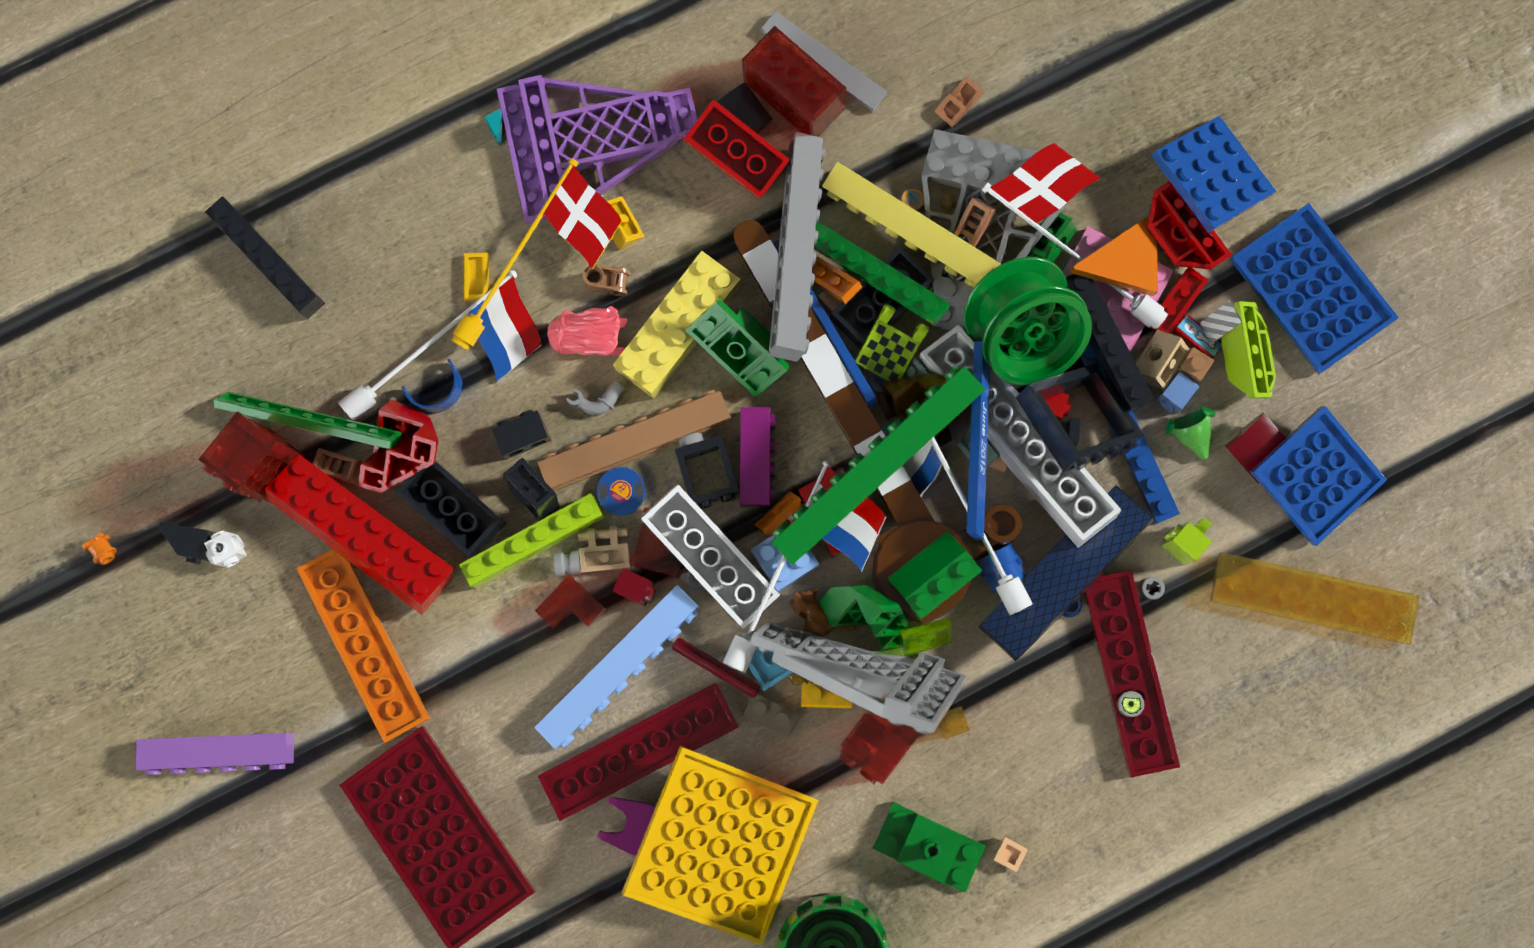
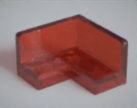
(569, 597)

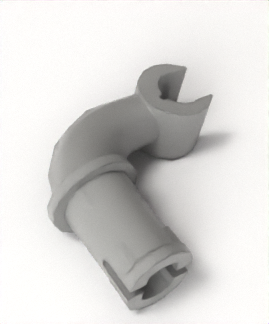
(603, 403)

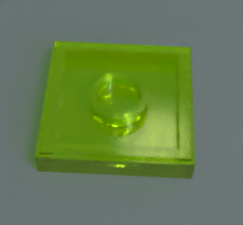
(926, 637)

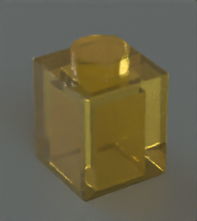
(954, 723)

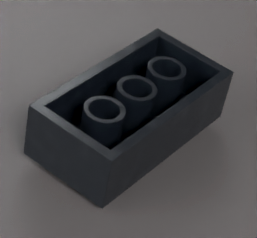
(863, 309)

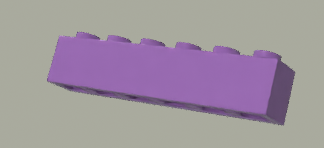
(214, 752)

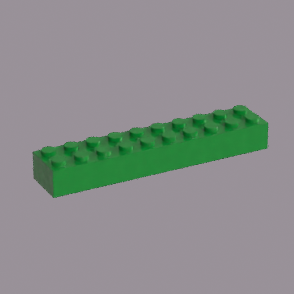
(878, 464)

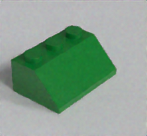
(934, 575)

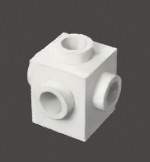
(232, 550)

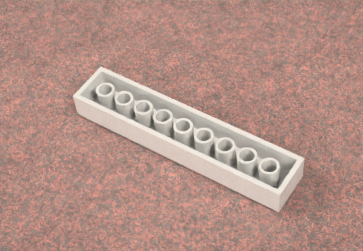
(1068, 497)

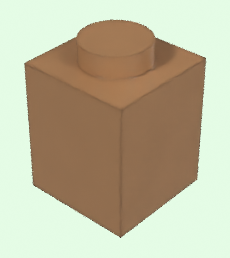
(1195, 365)

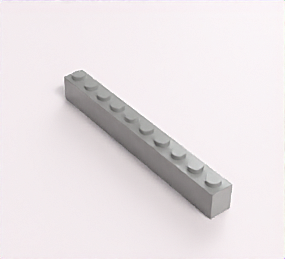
(796, 248)

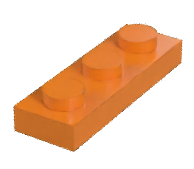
(834, 281)

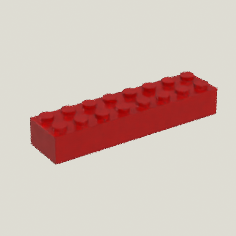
(360, 534)

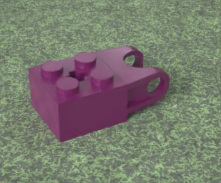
(637, 820)

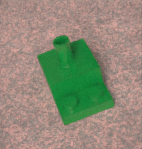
(738, 345)
(928, 847)

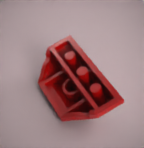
(1182, 233)

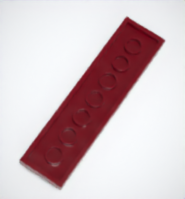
(1131, 667)
(637, 751)

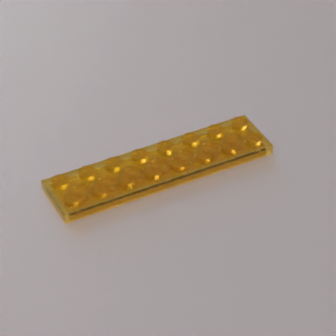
(1314, 598)

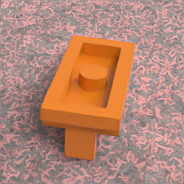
(778, 514)

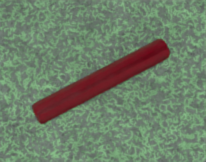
(716, 667)

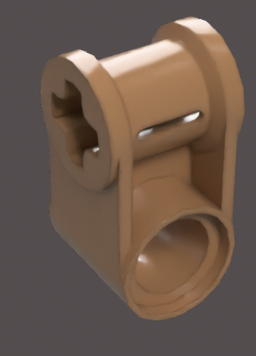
(608, 280)

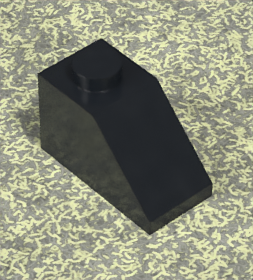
(187, 541)

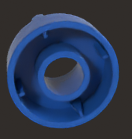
(1009, 561)

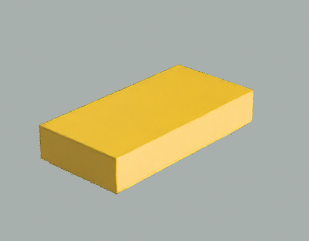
(476, 275)

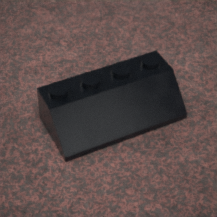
(451, 508)

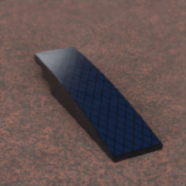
(1064, 578)

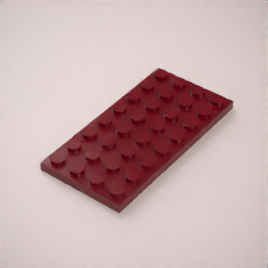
(437, 838)

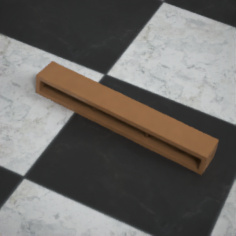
(634, 441)

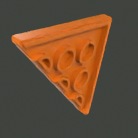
(1125, 261)

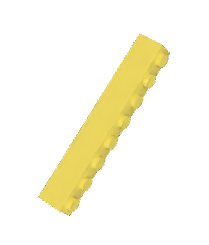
(909, 224)

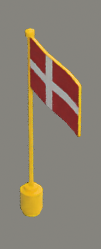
(577, 216)

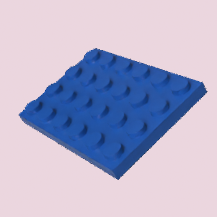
(1313, 288)

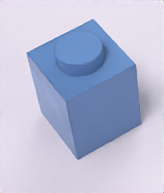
(1177, 393)

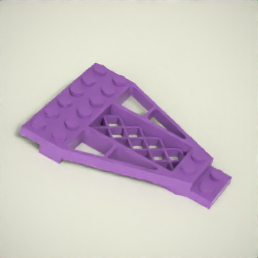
(534, 129)

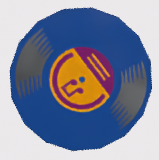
(621, 491)

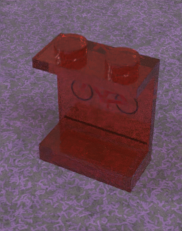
(653, 554)

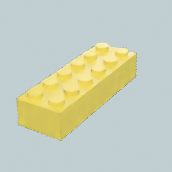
(662, 340)

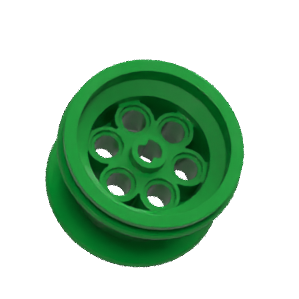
(1027, 320)

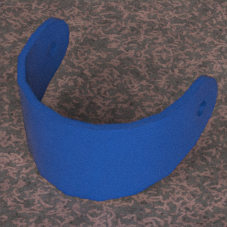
(448, 402)

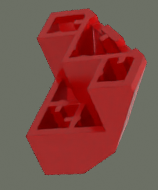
(407, 457)

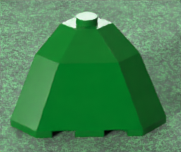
(865, 607)

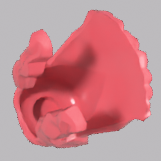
(587, 332)

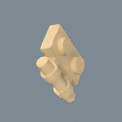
(604, 557)

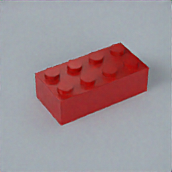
(736, 149)

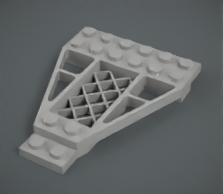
(969, 165)
(913, 688)

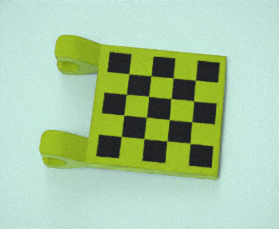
(887, 349)

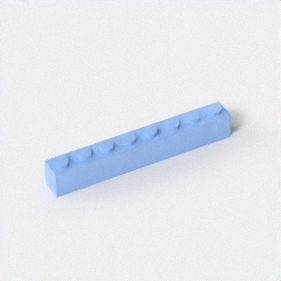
(617, 667)

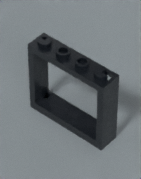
(1054, 435)

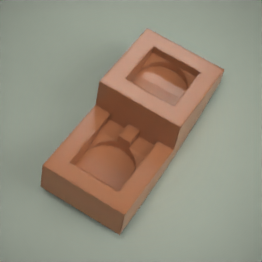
(959, 101)

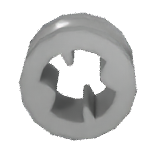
(1155, 595)

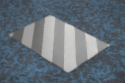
(1220, 322)

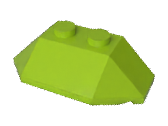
(1249, 353)

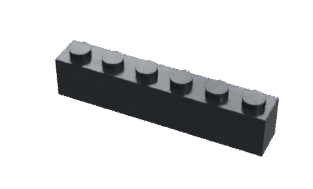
(265, 257)
(1111, 348)

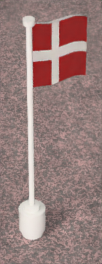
(1046, 186)

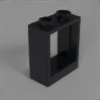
(698, 449)
(530, 487)

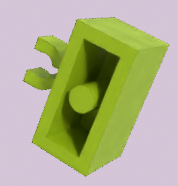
(1187, 541)

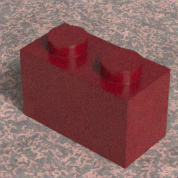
(634, 587)

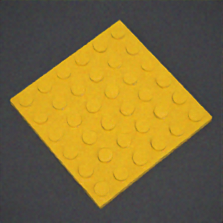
(720, 846)

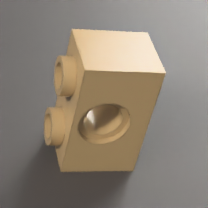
(1162, 359)

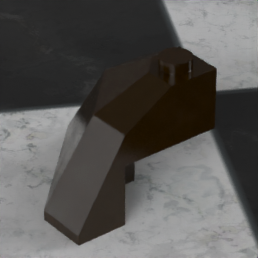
(905, 391)

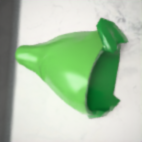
(1193, 430)

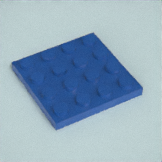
(1213, 174)
(1318, 475)

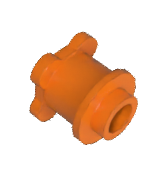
(100, 549)

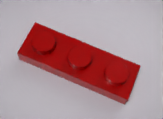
(1181, 298)

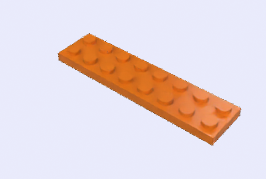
(363, 645)

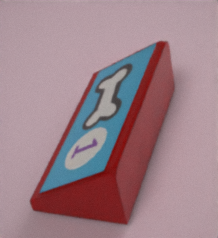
(1194, 336)

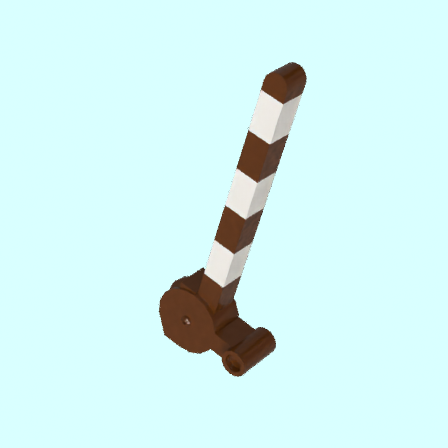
(914, 522)

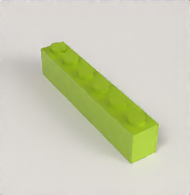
(532, 541)

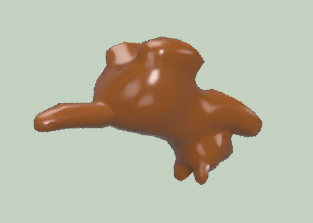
(806, 606)

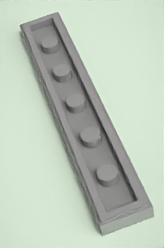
(856, 83)

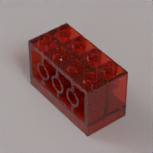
(793, 83)
(247, 456)
(876, 746)

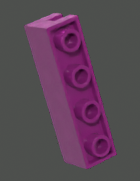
(755, 457)

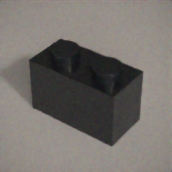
(521, 434)

